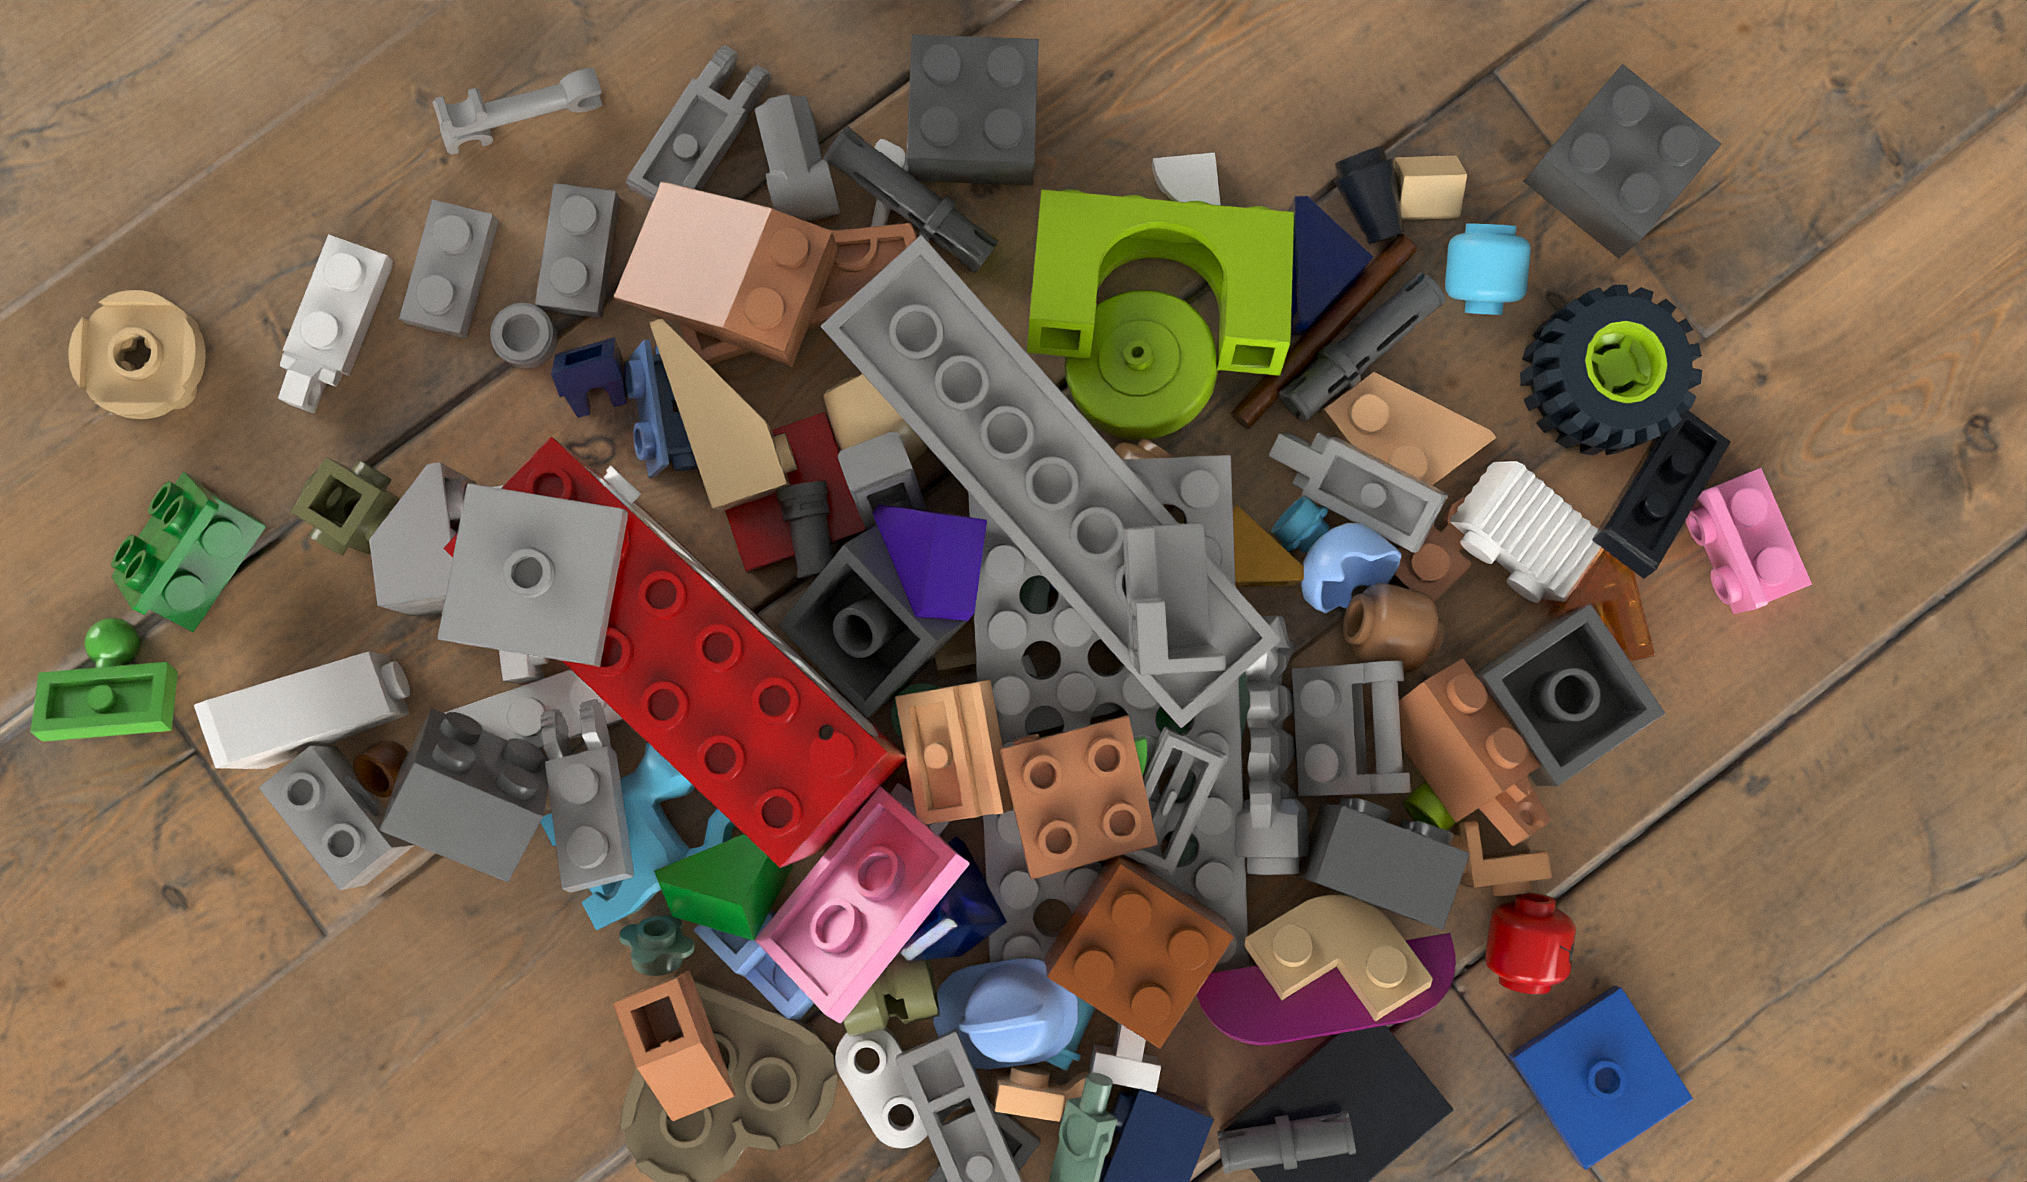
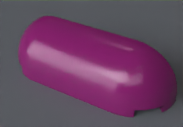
(1251, 1012)

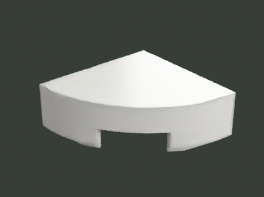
(1188, 177)

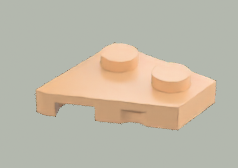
(1405, 428)

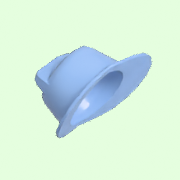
(1007, 1012)

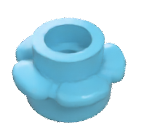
(1301, 525)

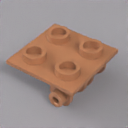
(1078, 796)

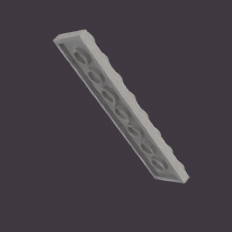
(1027, 457)

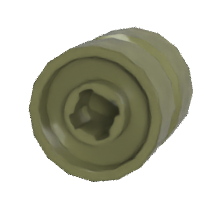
(902, 991)

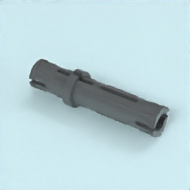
(912, 200)
(1342, 363)

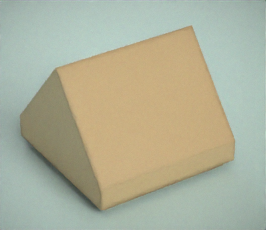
(1430, 187)

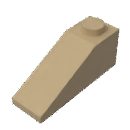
(728, 438)

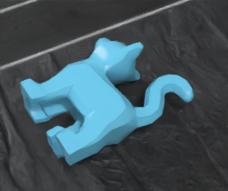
(651, 838)

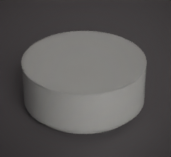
(524, 335)

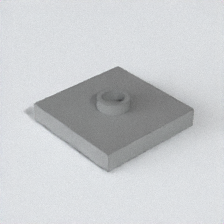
(533, 574)

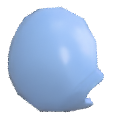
(1343, 561)

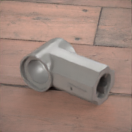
(798, 175)

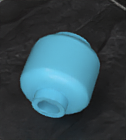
(1487, 267)

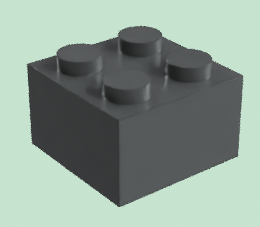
(972, 109)
(1622, 162)
(863, 627)
(1570, 694)
(468, 794)
(1384, 864)

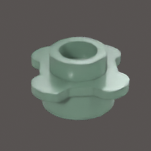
(657, 945)

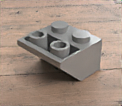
(408, 546)

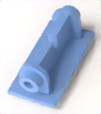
(660, 432)

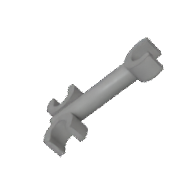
(474, 118)

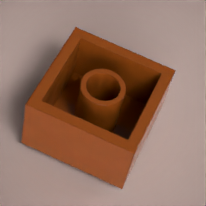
(1138, 949)

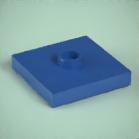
(1600, 1077)

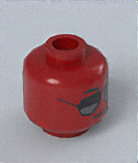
(1530, 944)

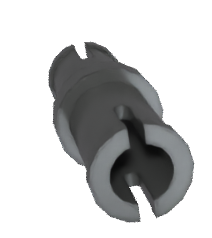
(1286, 1142)

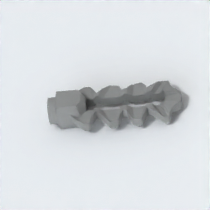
(1273, 822)

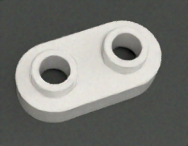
(879, 1088)

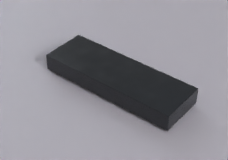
(1661, 494)

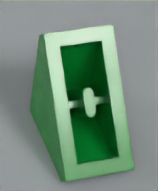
(724, 887)

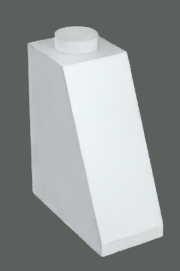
(303, 709)

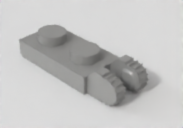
(698, 128)
(586, 801)

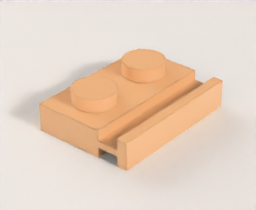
(954, 752)

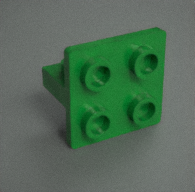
(184, 552)

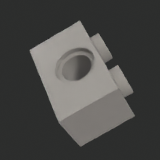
(334, 816)

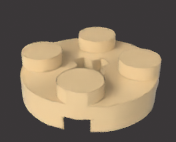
(165, 380)

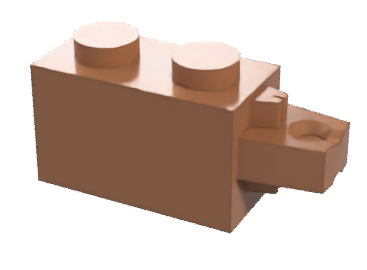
(1471, 752)

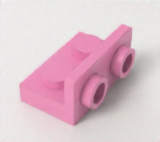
(1746, 543)

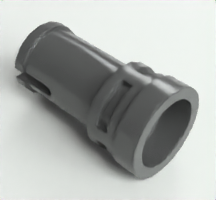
(806, 511)

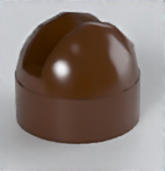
(379, 767)

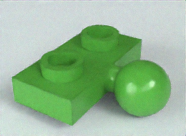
(109, 697)

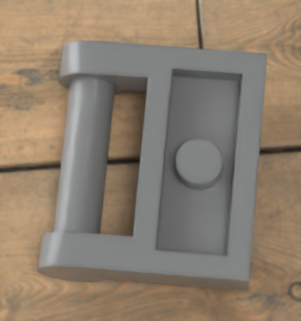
(1333, 729)

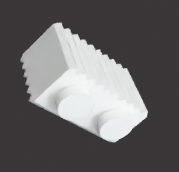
(1527, 531)

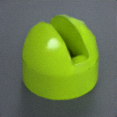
(1427, 808)

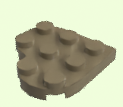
(781, 1083)

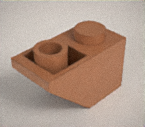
(675, 1046)

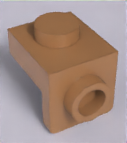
(1506, 872)

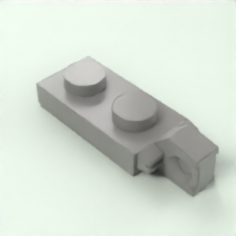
(1362, 487)

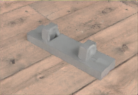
(941, 1082)

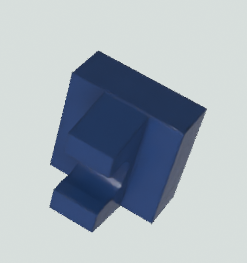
(590, 368)

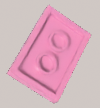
(861, 904)

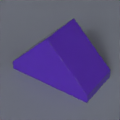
(935, 558)

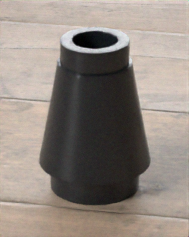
(1371, 193)

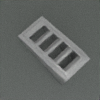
(880, 475)

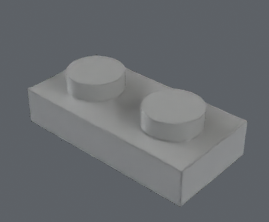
(577, 250)
(449, 269)

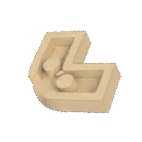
(1342, 935)

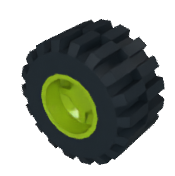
(1611, 370)

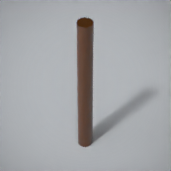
(1325, 329)

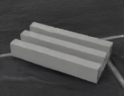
(1189, 750)

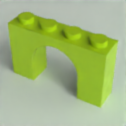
(1235, 249)

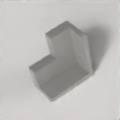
(1168, 600)

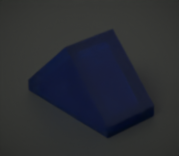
(1323, 263)
(959, 919)

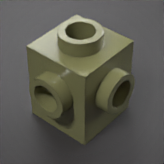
(329, 503)

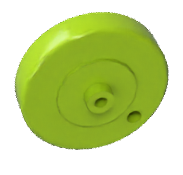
(1146, 366)

